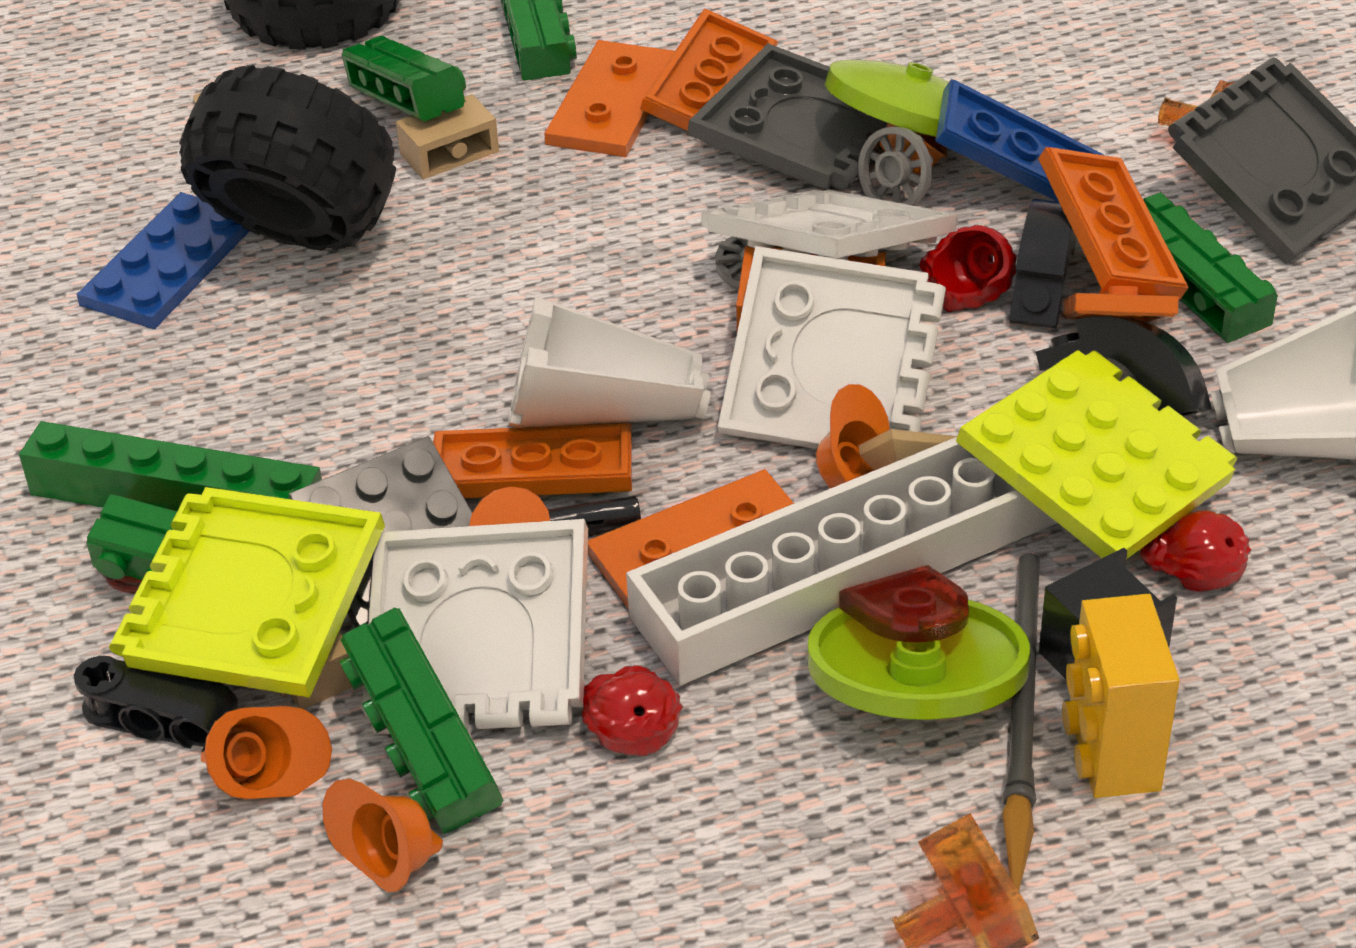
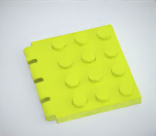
(1098, 454)
(248, 590)

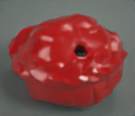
(967, 267)
(1200, 551)
(611, 704)

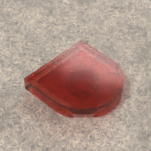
(909, 606)

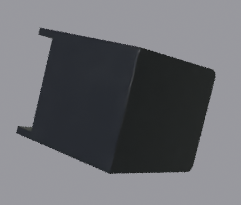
(1098, 580)

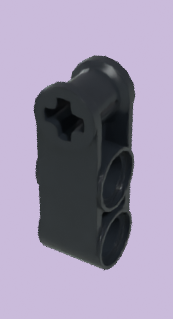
(151, 702)

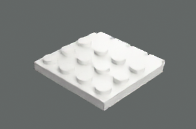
(829, 223)
(821, 326)
(493, 614)

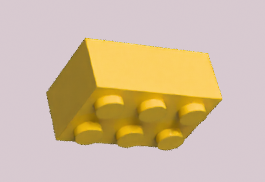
(1120, 696)

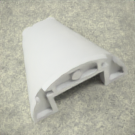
(601, 373)
(1294, 394)

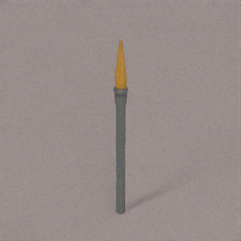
(1019, 789)

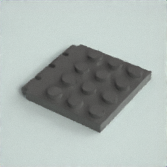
(787, 120)
(1274, 155)

